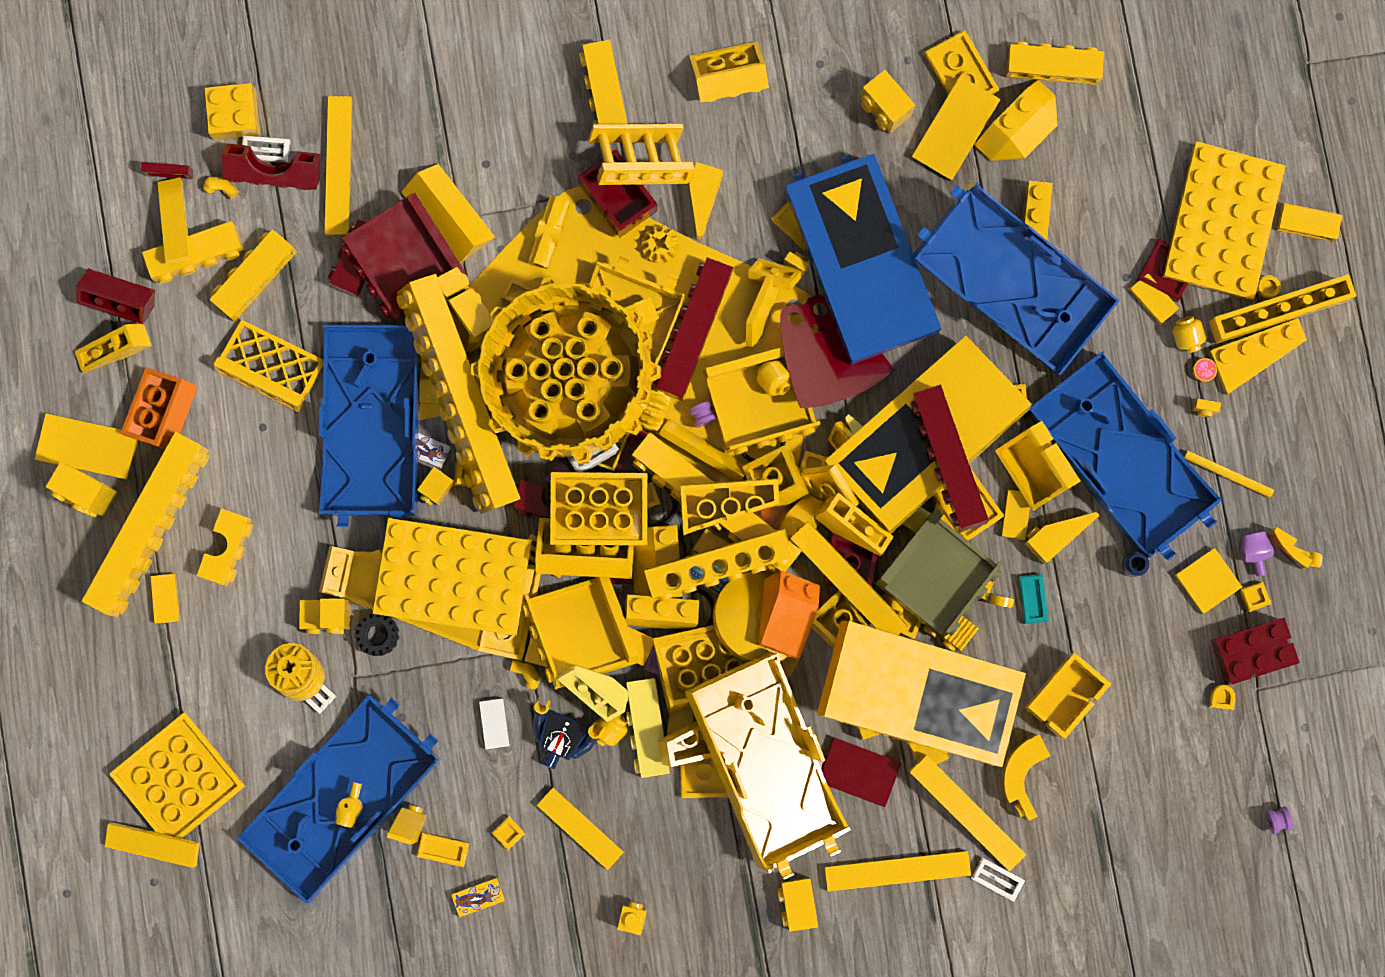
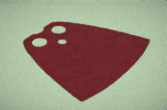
(819, 361)

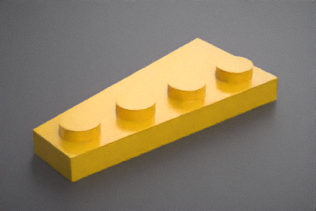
(1249, 356)

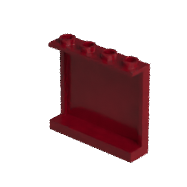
(398, 249)

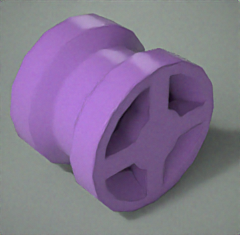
(702, 414)
(1279, 820)

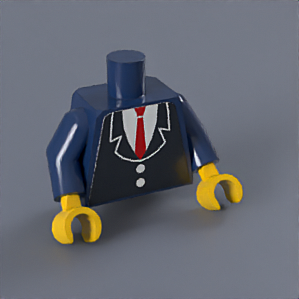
(561, 735)

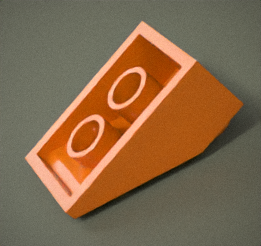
(787, 613)

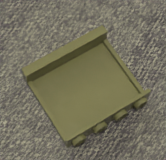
(938, 576)

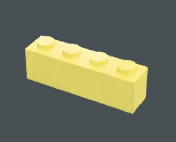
(647, 726)

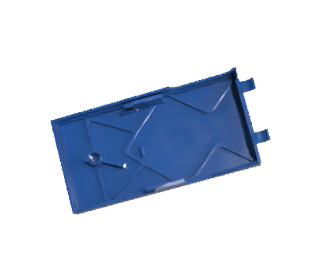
(369, 422)

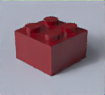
(858, 557)

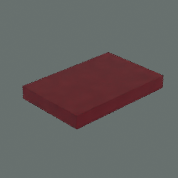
(860, 772)

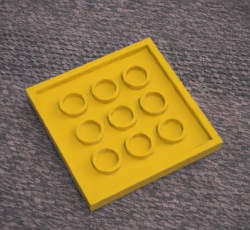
(177, 779)

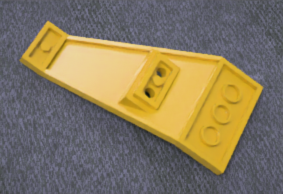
(355, 578)

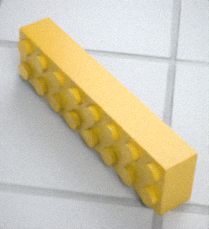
(672, 471)
(146, 526)

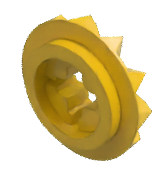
(660, 255)

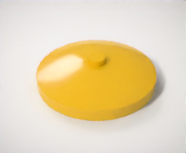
(739, 616)

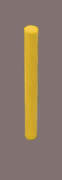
(1229, 474)

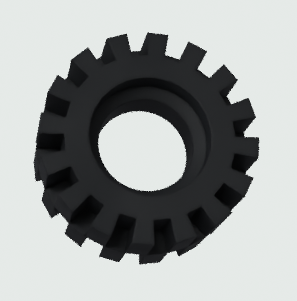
(362, 634)

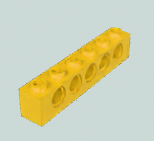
(776, 540)

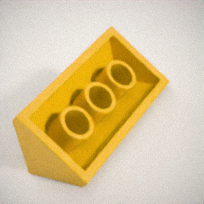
(450, 212)

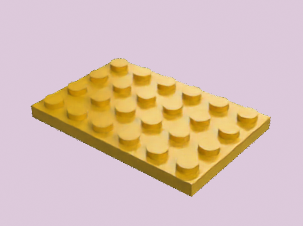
(1223, 221)
(452, 577)

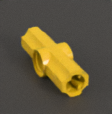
(549, 232)

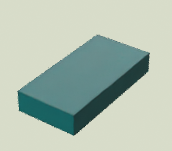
(1033, 599)

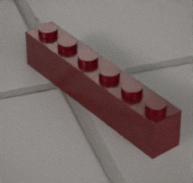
(694, 329)
(950, 459)

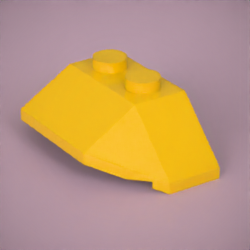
(1020, 125)

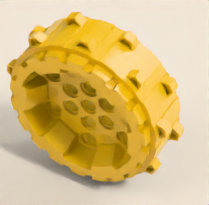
(516, 343)

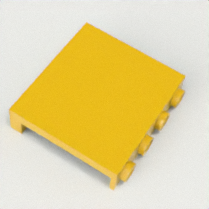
(747, 412)
(580, 629)

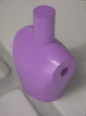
(1255, 549)

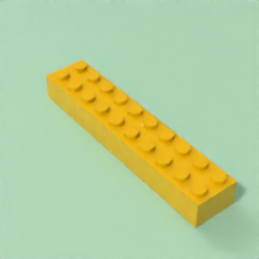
(457, 394)

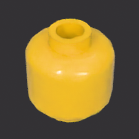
(1189, 334)
(774, 378)
(614, 730)

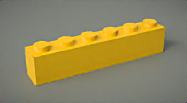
(1282, 309)

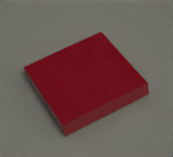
(1155, 266)

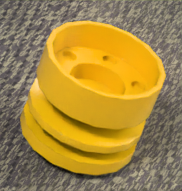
(306, 676)

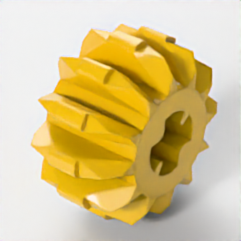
(655, 411)

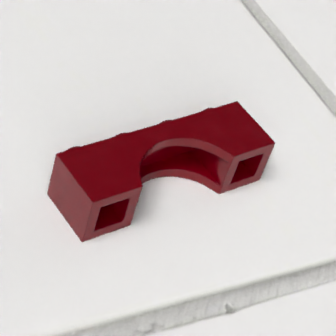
(242, 165)

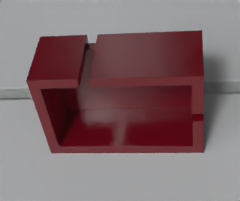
(622, 204)
(1255, 651)

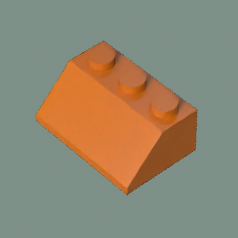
(158, 408)

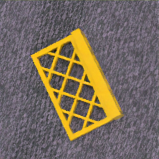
(259, 383)

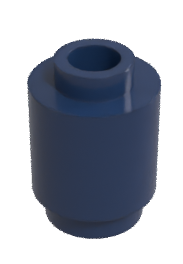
(1142, 564)

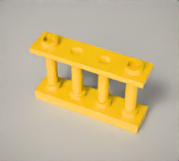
(640, 172)

